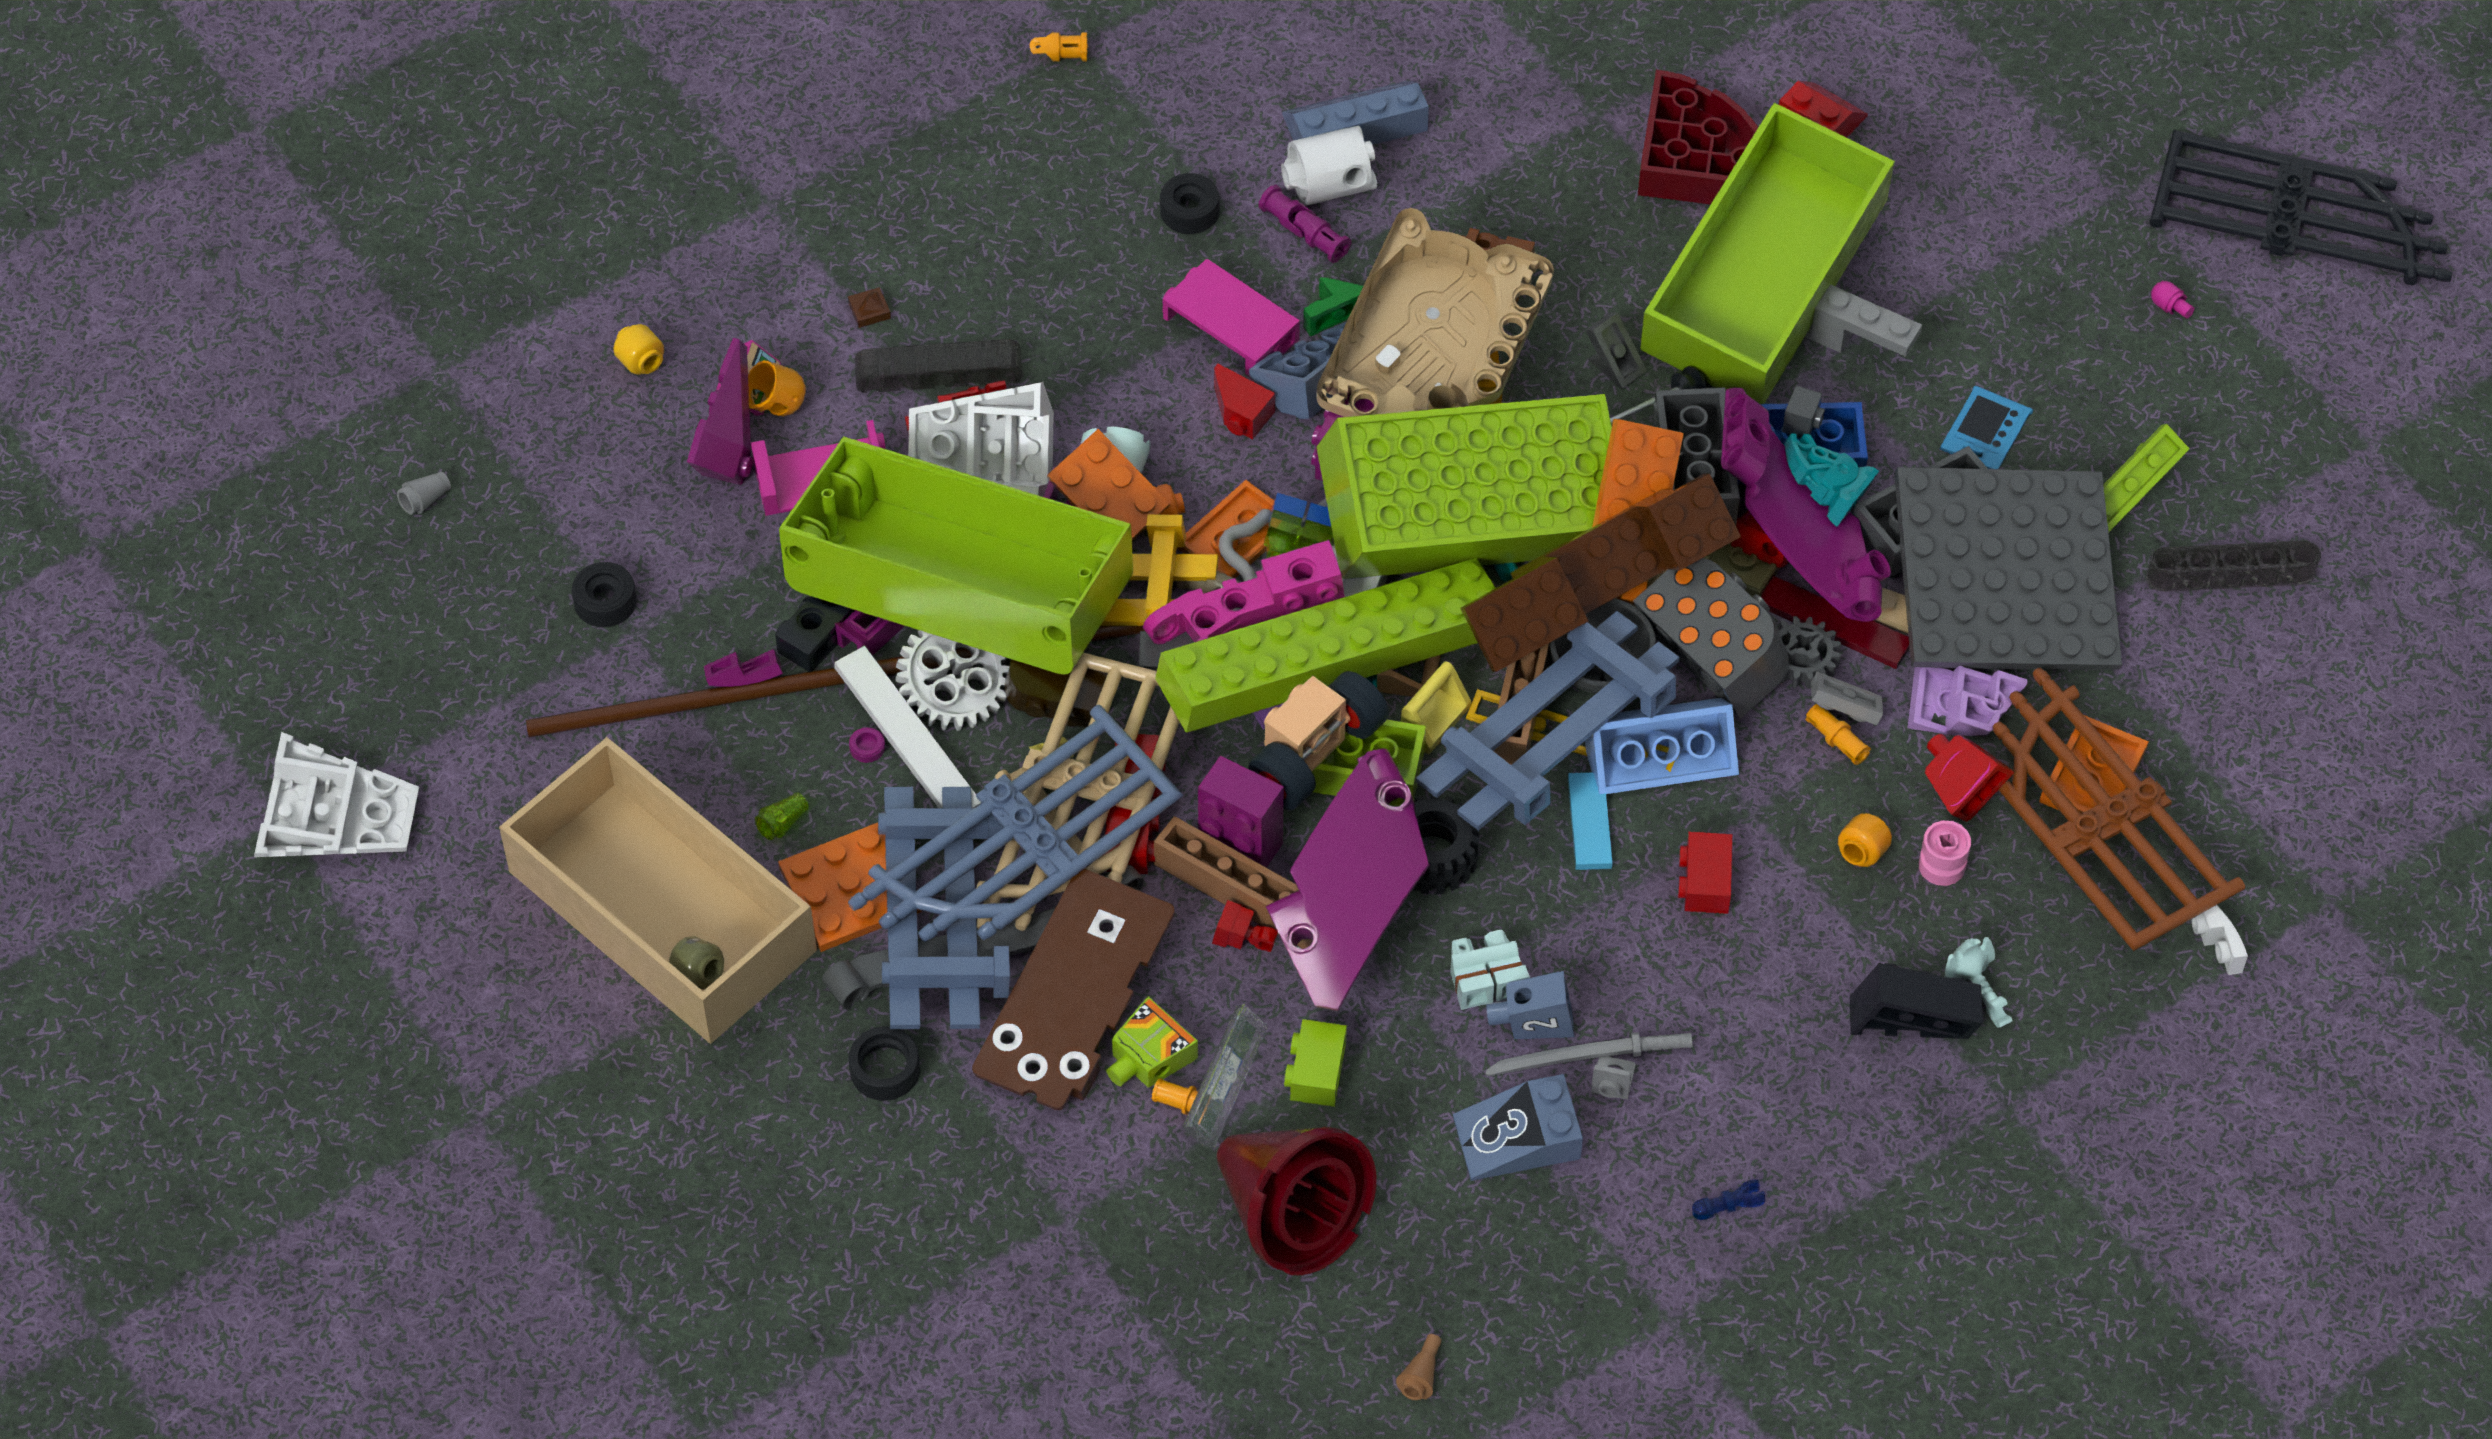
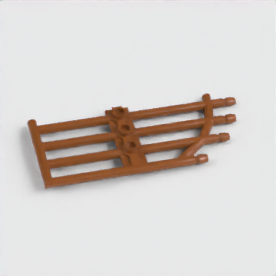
(2105, 820)

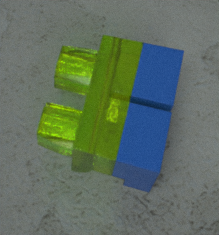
(1285, 528)

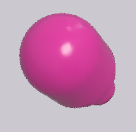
(2169, 297)

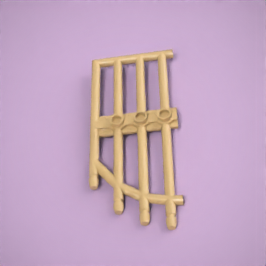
(1120, 856)

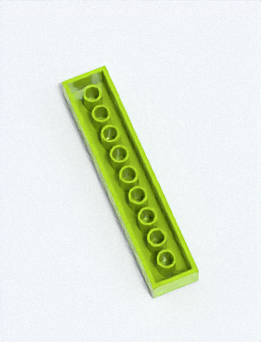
(1355, 633)

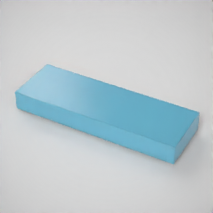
(1589, 823)

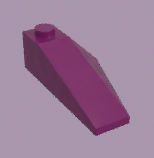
(724, 441)

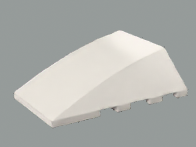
(989, 436)
(332, 806)

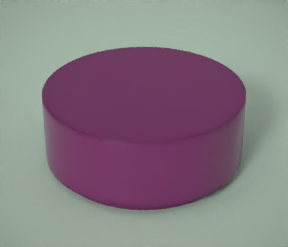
(866, 745)

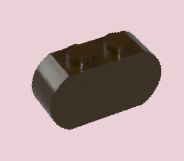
(1040, 692)

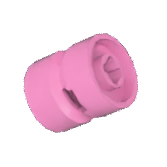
(1944, 853)

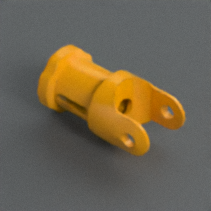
(1061, 46)

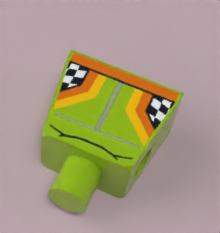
(1150, 1046)

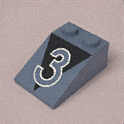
(1520, 1129)

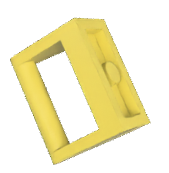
(1437, 704)

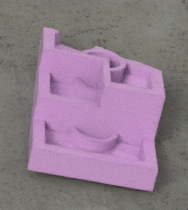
(1965, 696)

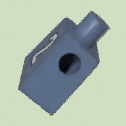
(1535, 1008)

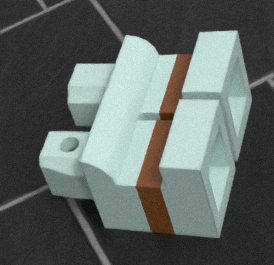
(1485, 971)

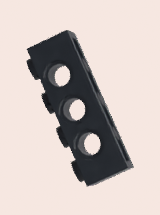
(807, 646)

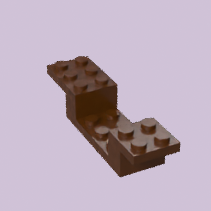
(1597, 566)

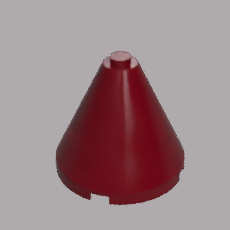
(1299, 1193)

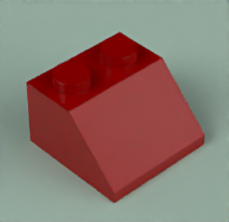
(1823, 107)

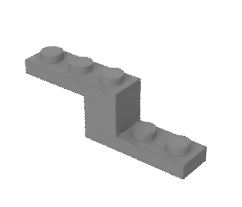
(1843, 313)

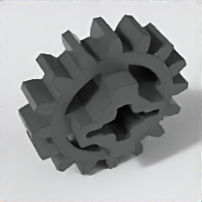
(1804, 647)

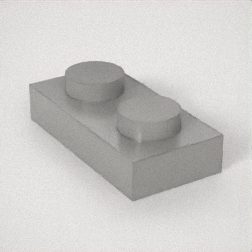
(1846, 698)

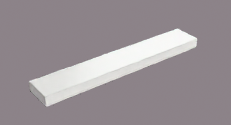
(900, 725)

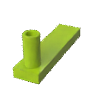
(2141, 472)

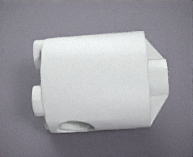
(1329, 166)

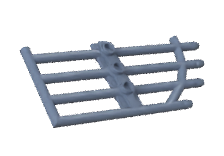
(1030, 830)

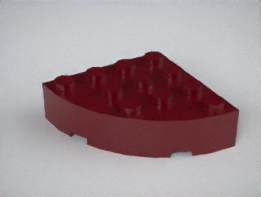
(1691, 140)

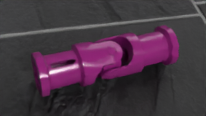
(1304, 223)

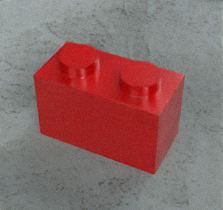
(1707, 872)

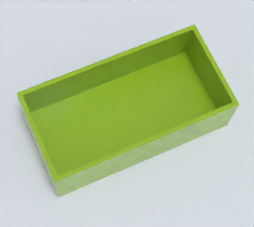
(1766, 254)
(1462, 483)

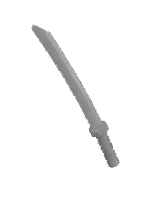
(1591, 1050)

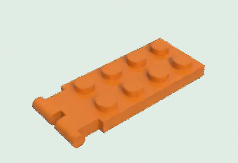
(1636, 466)

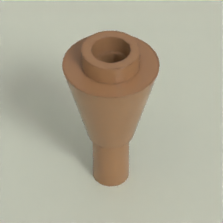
(1418, 1377)

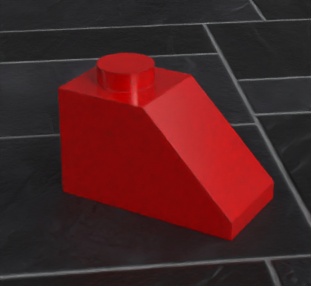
(1242, 402)

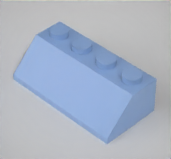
(1697, 730)

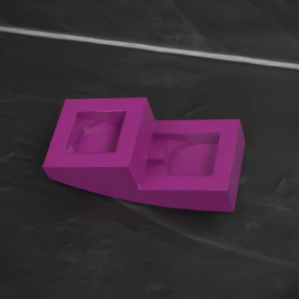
(732, 672)

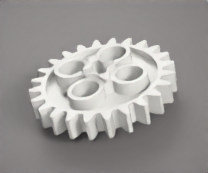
(965, 701)

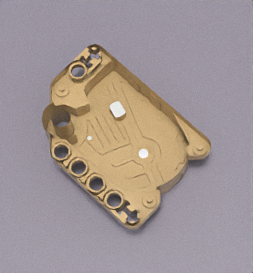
(1430, 320)

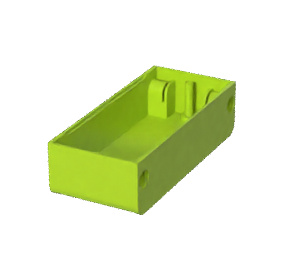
(956, 555)

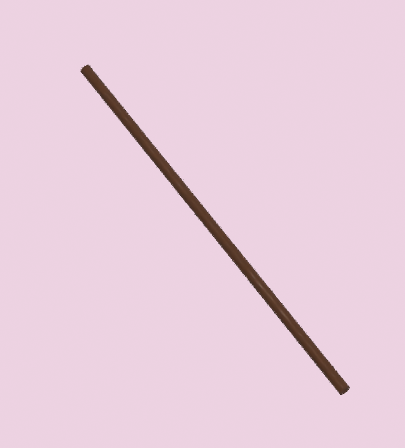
(727, 695)

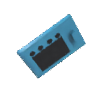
(1987, 426)

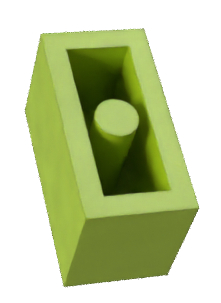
(1317, 1062)

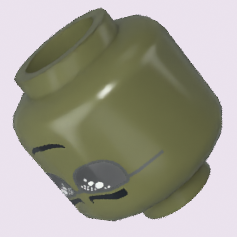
(698, 960)

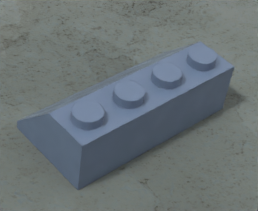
(1380, 112)

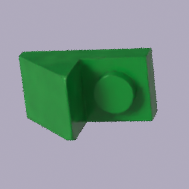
(1335, 307)

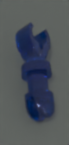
(1706, 1208)

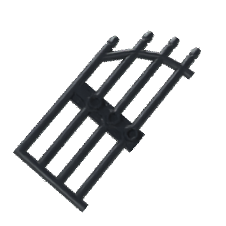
(2288, 204)

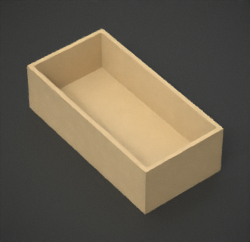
(646, 872)

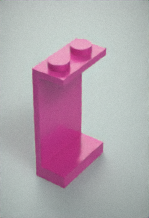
(1232, 313)
(787, 475)

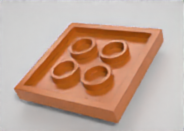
(830, 877)

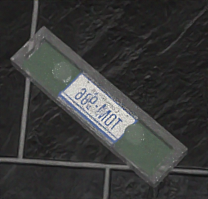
(1225, 1076)

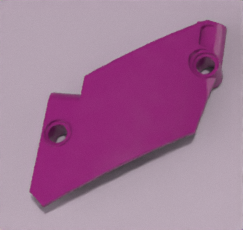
(1824, 554)
(1351, 879)

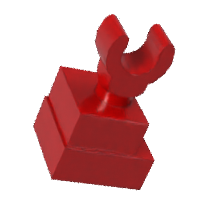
(1235, 928)

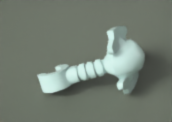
(1968, 963)

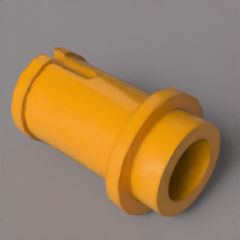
(1174, 1095)

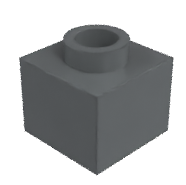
(1803, 412)

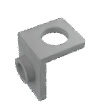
(1612, 1081)

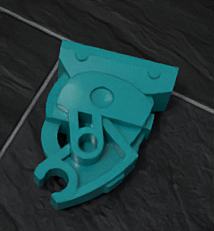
(1829, 475)

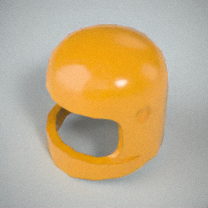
(781, 386)

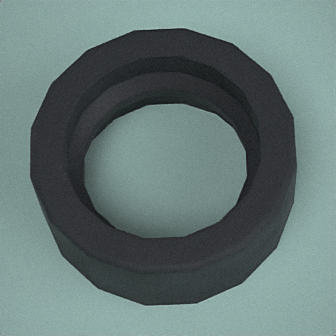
(885, 1088)

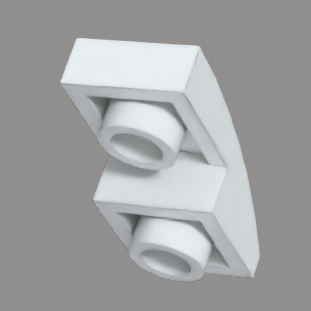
(2218, 930)

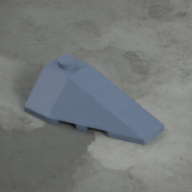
(1297, 374)

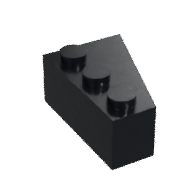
(1916, 1001)

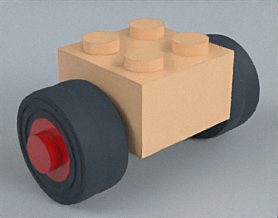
(1312, 727)

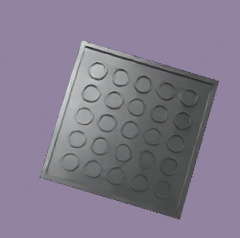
(2007, 569)

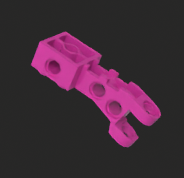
(1283, 587)

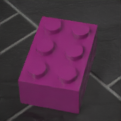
(1242, 810)

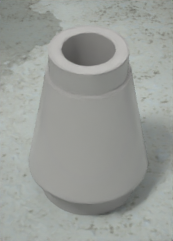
(422, 492)

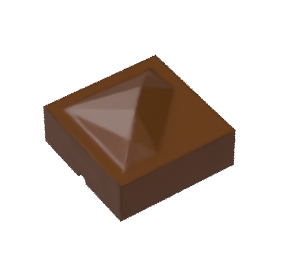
(869, 307)

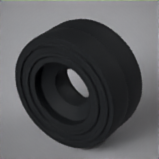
(1189, 187)
(600, 577)

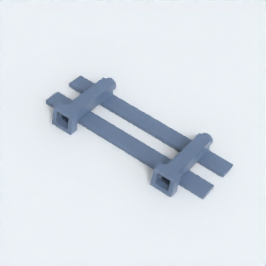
(1524, 780)
(961, 968)

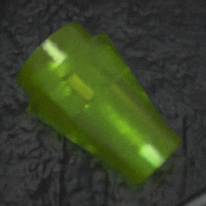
(780, 816)

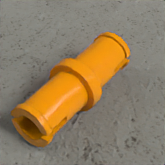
(1838, 734)

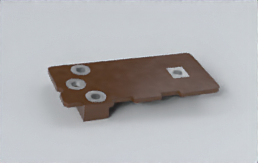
(1073, 990)

